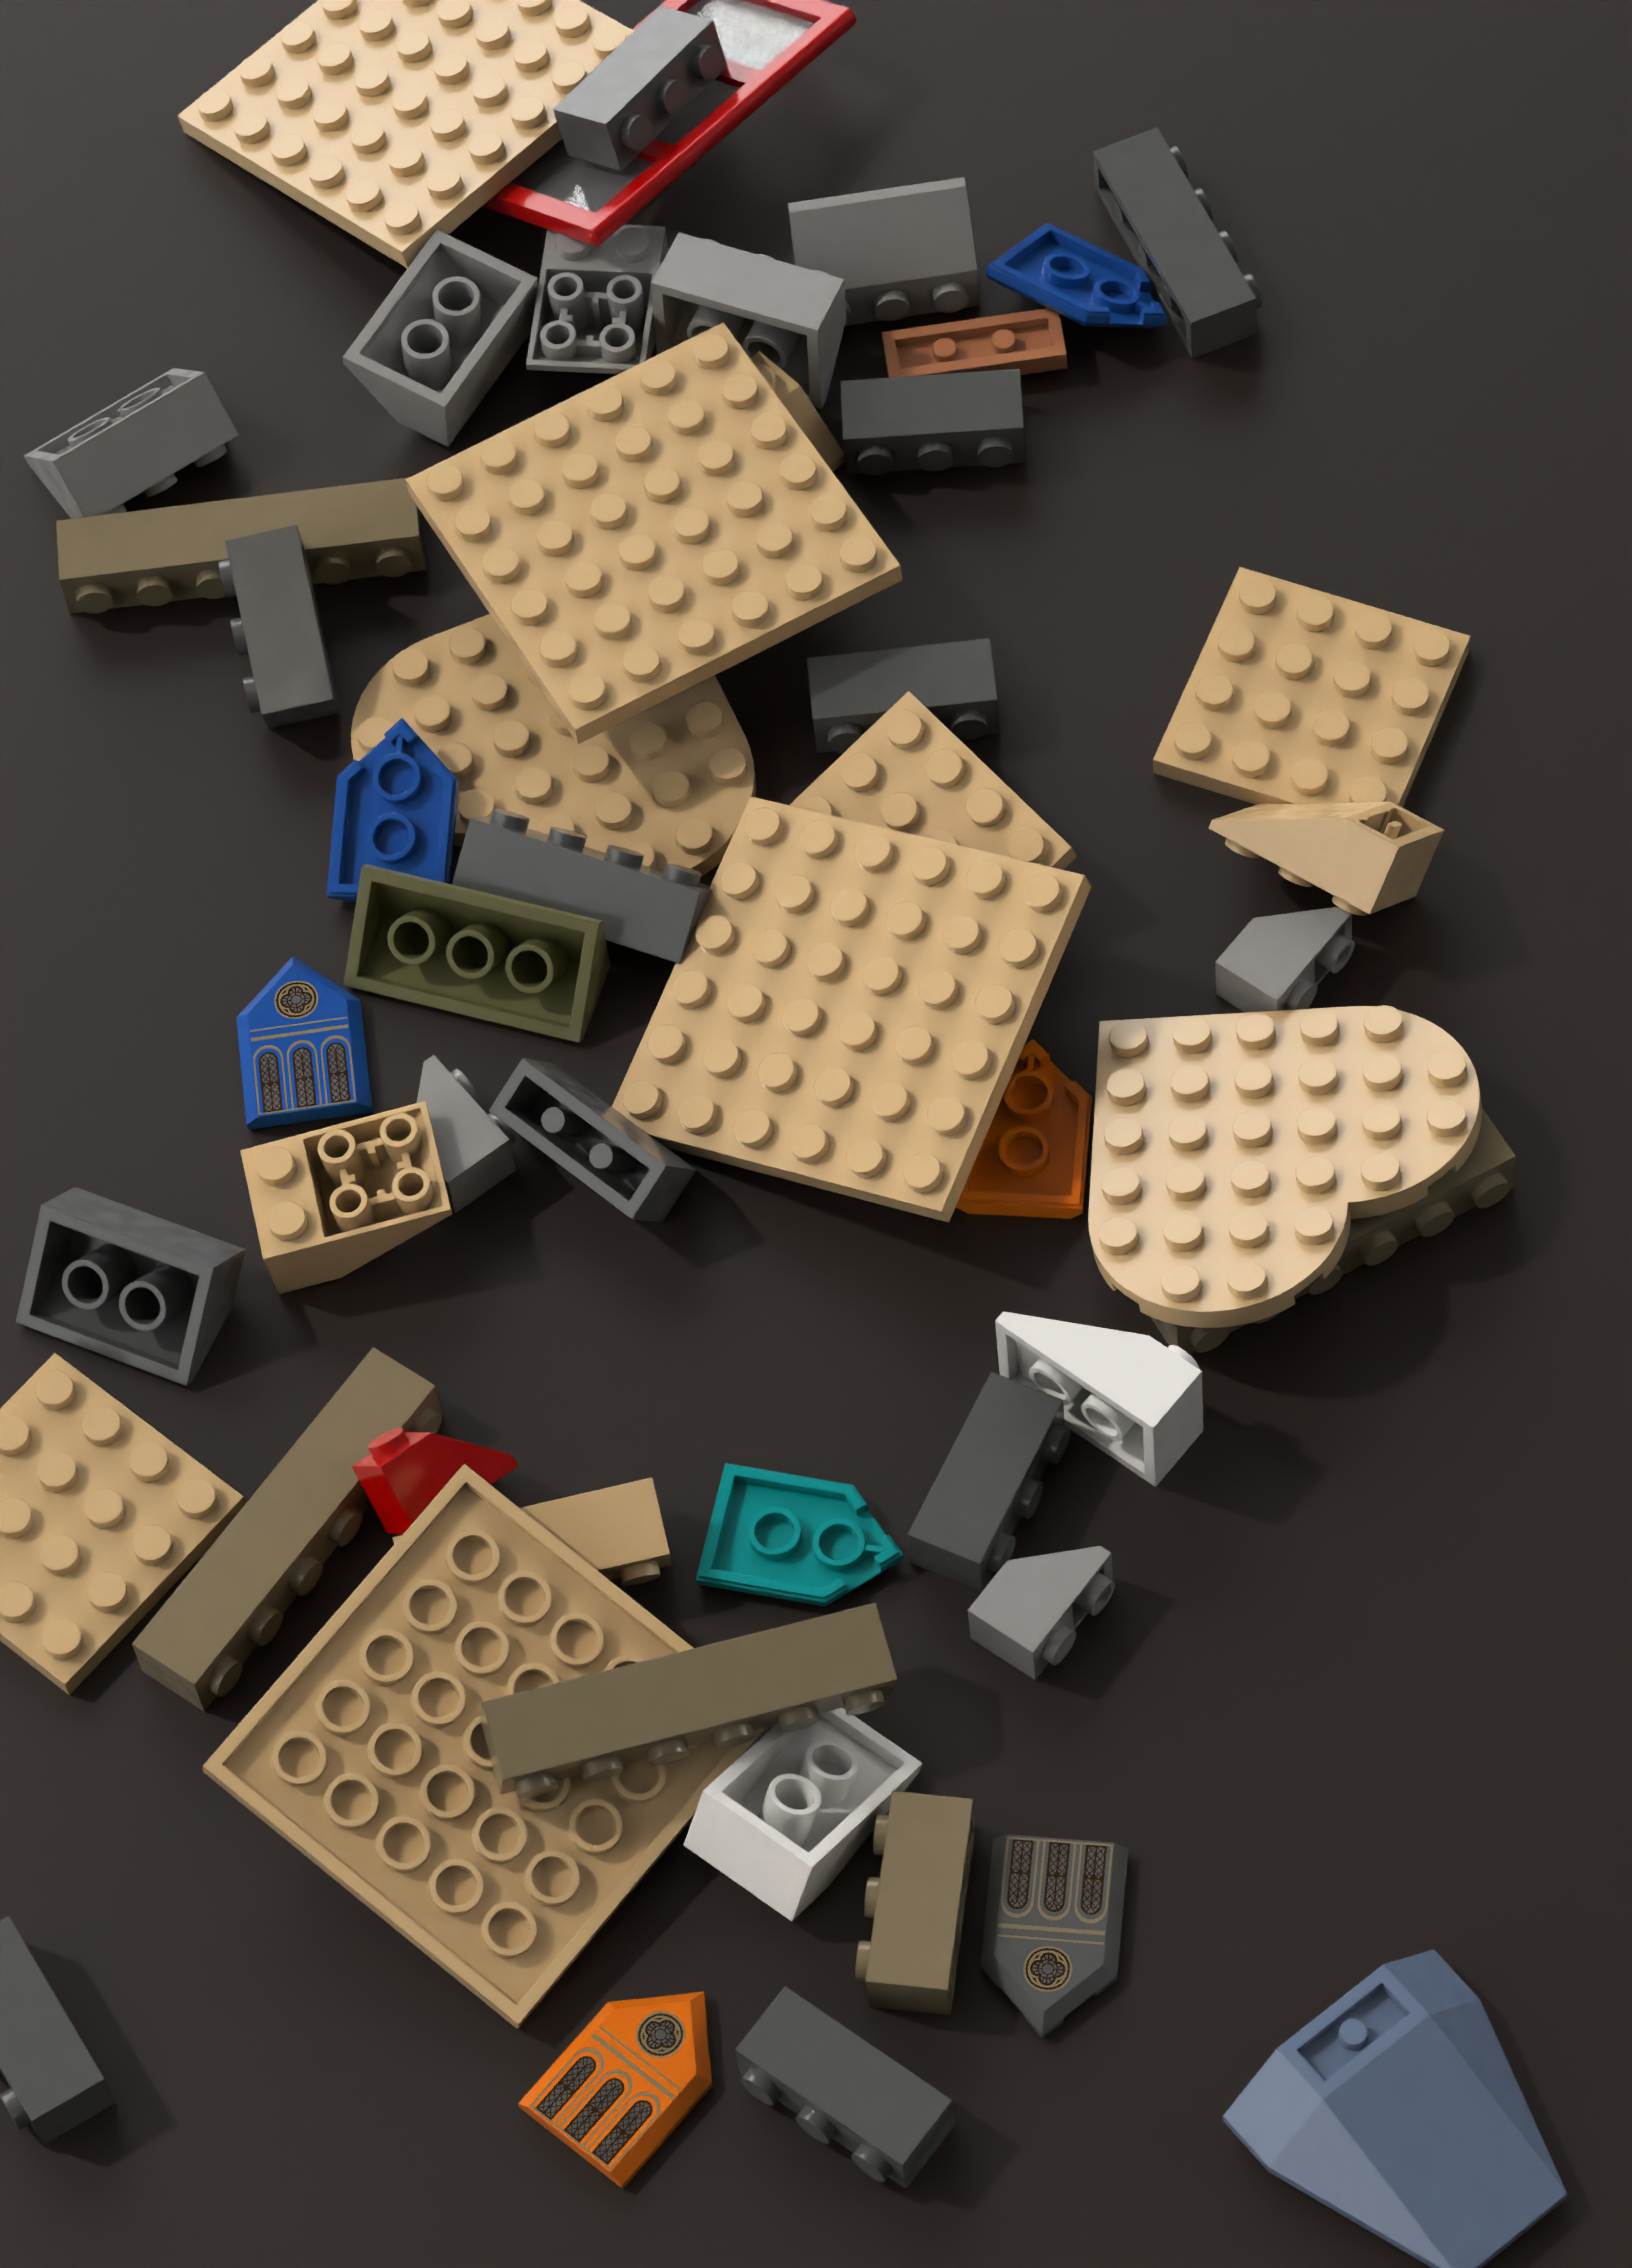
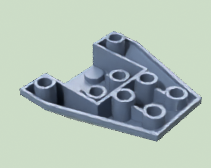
(1404, 2118)

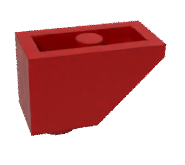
(413, 1467)

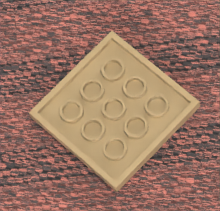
(1310, 698)
(927, 783)
(92, 1521)

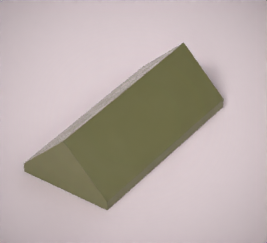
(476, 953)

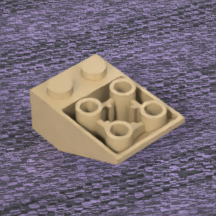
(1354, 850)
(344, 1194)

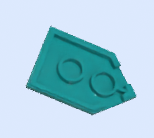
(792, 1537)

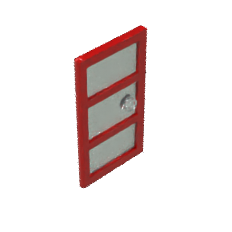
(763, 50)

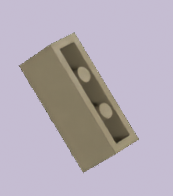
(917, 1902)

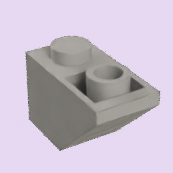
(1284, 959)
(470, 1143)
(1038, 1603)

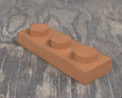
(1000, 342)

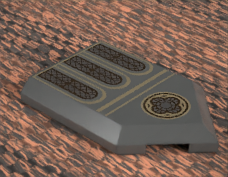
(1053, 1923)

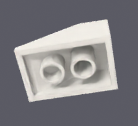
(1114, 1385)
(798, 1808)

